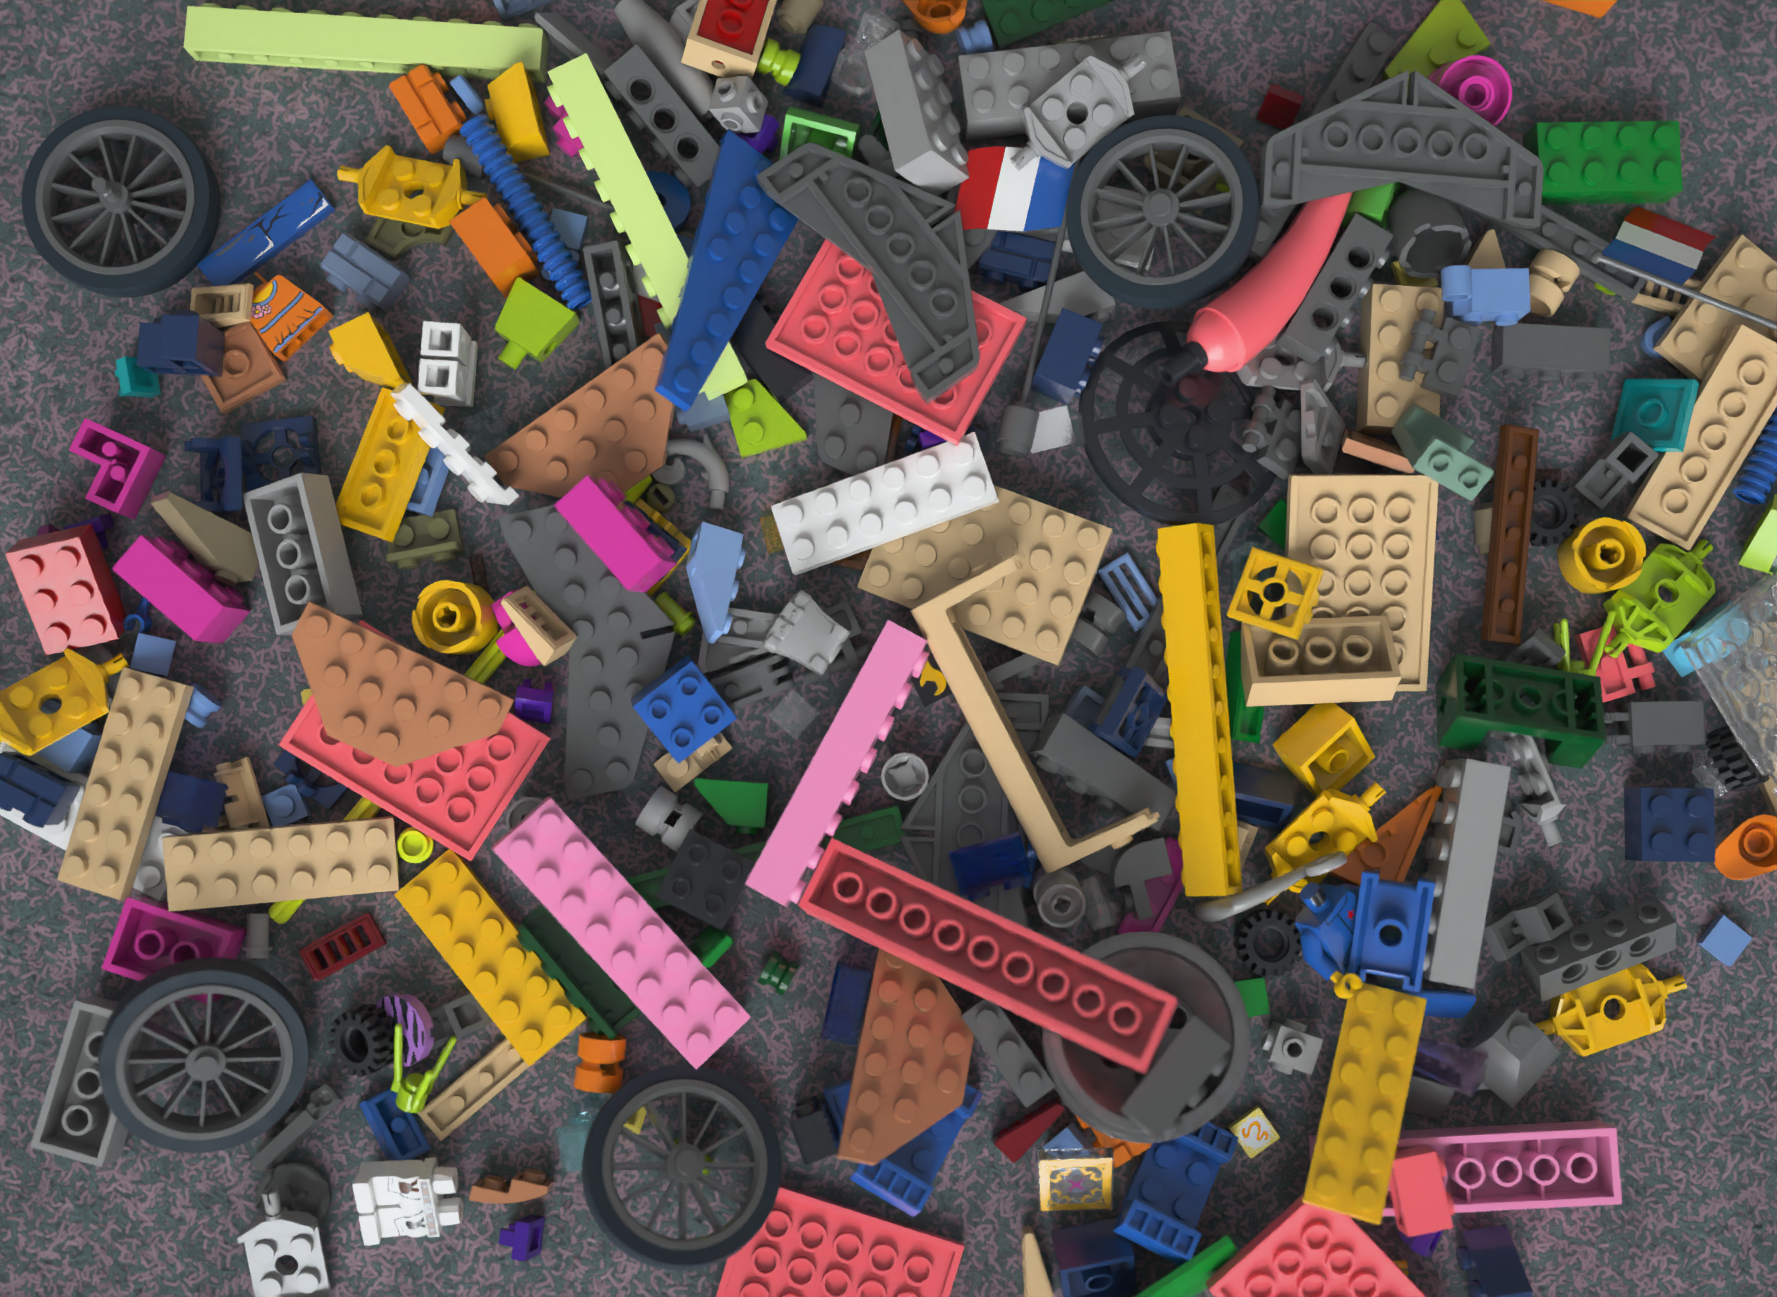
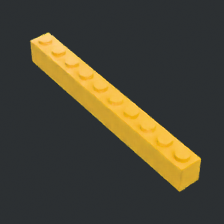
(1199, 710)

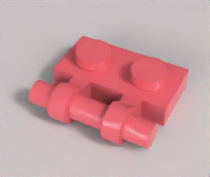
(1614, 673)

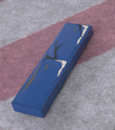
(267, 236)

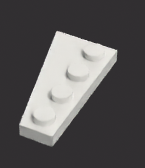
(452, 445)

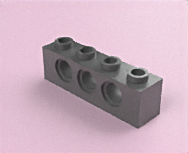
(637, 68)
(1358, 239)
(614, 300)
(1599, 949)

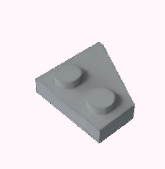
(1320, 429)
(740, 643)

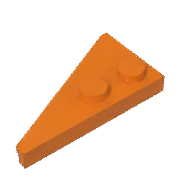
(1395, 844)

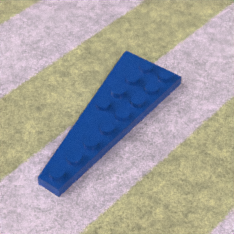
(726, 266)

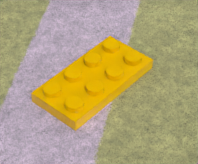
(383, 471)

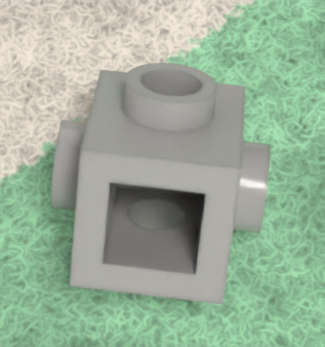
(738, 104)
(1302, 1051)

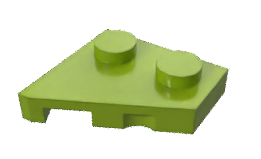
(759, 420)

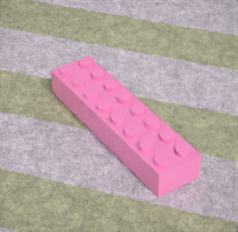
(837, 763)
(621, 932)
(1522, 1164)

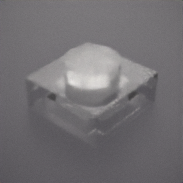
(793, 714)
(1707, 775)

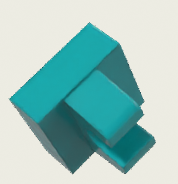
(135, 380)

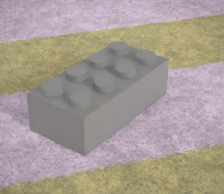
(917, 114)
(301, 549)
(74, 1111)

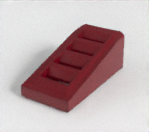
(314, 962)
(1023, 1133)

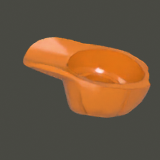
(938, 15)
(1748, 849)

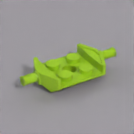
(1641, 613)

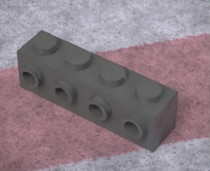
(1100, 771)

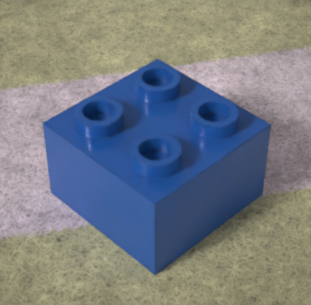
(683, 709)

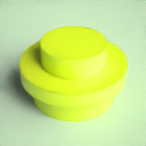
(414, 845)

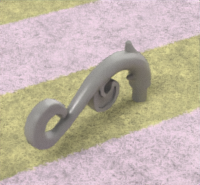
(705, 453)
(1225, 907)

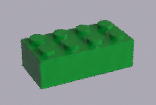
(1607, 161)

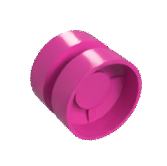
(1477, 84)

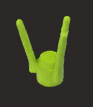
(1561, 637)
(416, 1087)

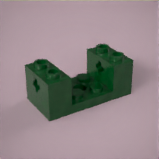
(1484, 696)

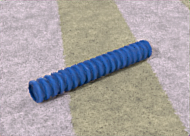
(527, 211)
(1761, 466)

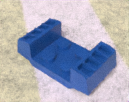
(908, 1172)
(1172, 1191)

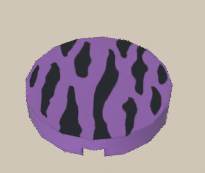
(415, 1023)

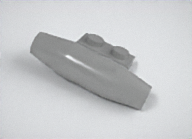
(665, 47)

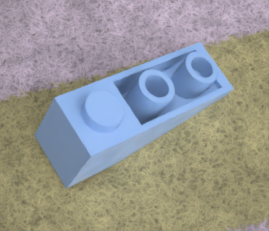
(711, 572)

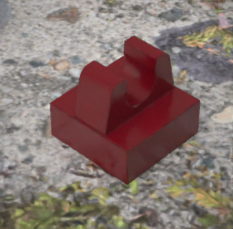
(1279, 107)

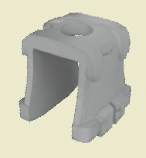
(806, 634)

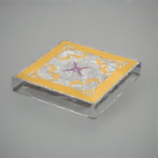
(1075, 1179)

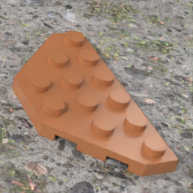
(604, 429)
(388, 694)
(906, 1063)

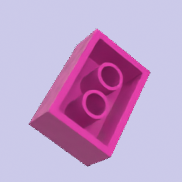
(617, 533)
(182, 589)
(154, 938)

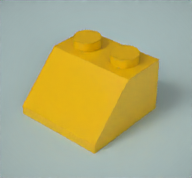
(517, 114)
(369, 352)
(1324, 748)

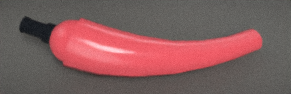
(1262, 301)

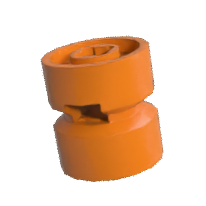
(600, 1063)

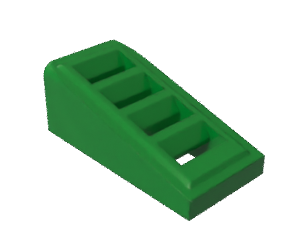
(711, 945)

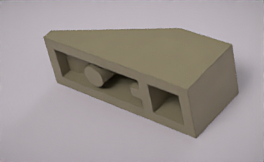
(210, 539)

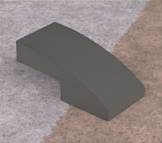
(457, 1019)

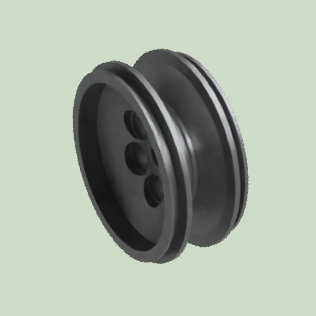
(1200, 989)

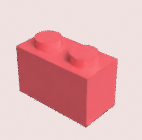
(1419, 1191)

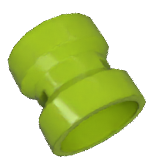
(778, 62)

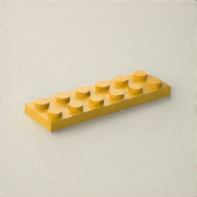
(488, 958)
(1365, 1103)

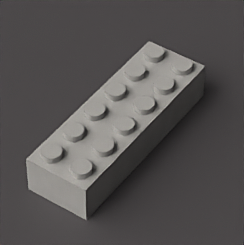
(1003, 83)
(1462, 866)

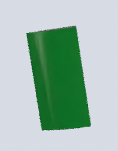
(1191, 1277)

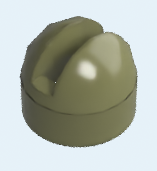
(667, 492)

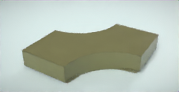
(396, 236)

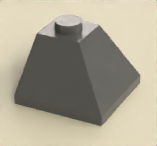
(1516, 1053)

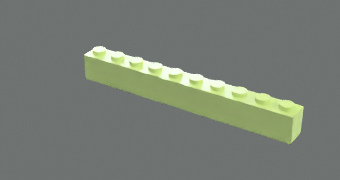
(362, 42)
(633, 198)

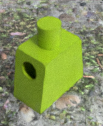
(532, 324)

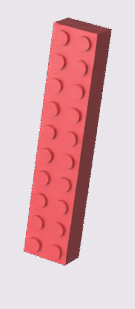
(990, 956)

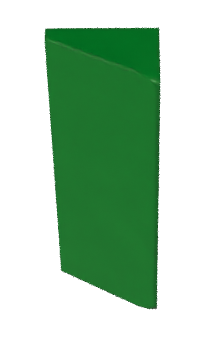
(1243, 721)

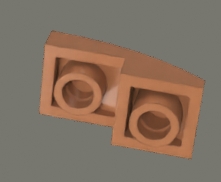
(523, 1187)

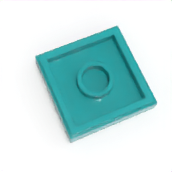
(1657, 411)

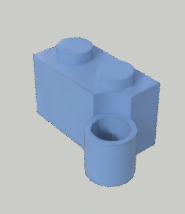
(1485, 294)

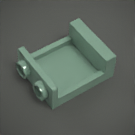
(1439, 451)

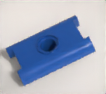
(1397, 904)

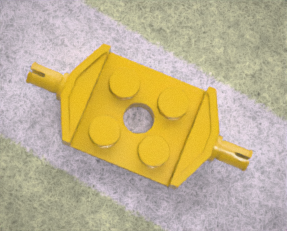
(390, 179)
(70, 679)
(1344, 823)
(1581, 1017)

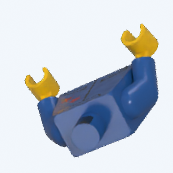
(1328, 932)

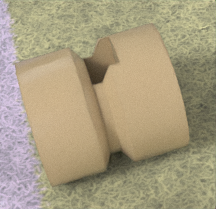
(1549, 278)

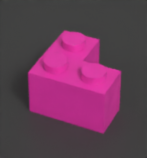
(125, 467)

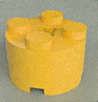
(1622, 553)
(456, 600)

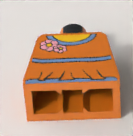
(284, 314)

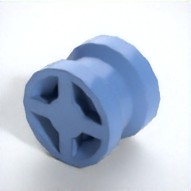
(974, 39)
(201, 706)

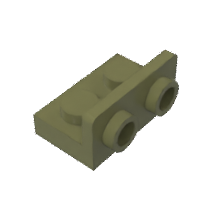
(425, 539)

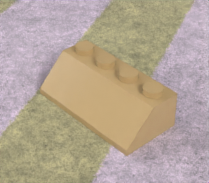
(1327, 664)

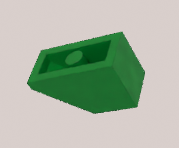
(738, 802)

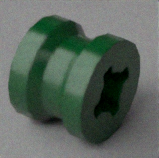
(778, 973)

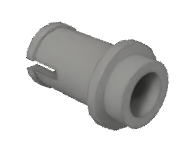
(257, 936)

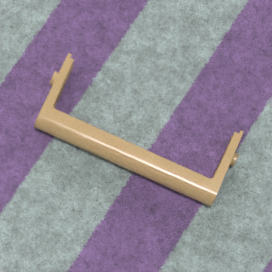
(998, 735)

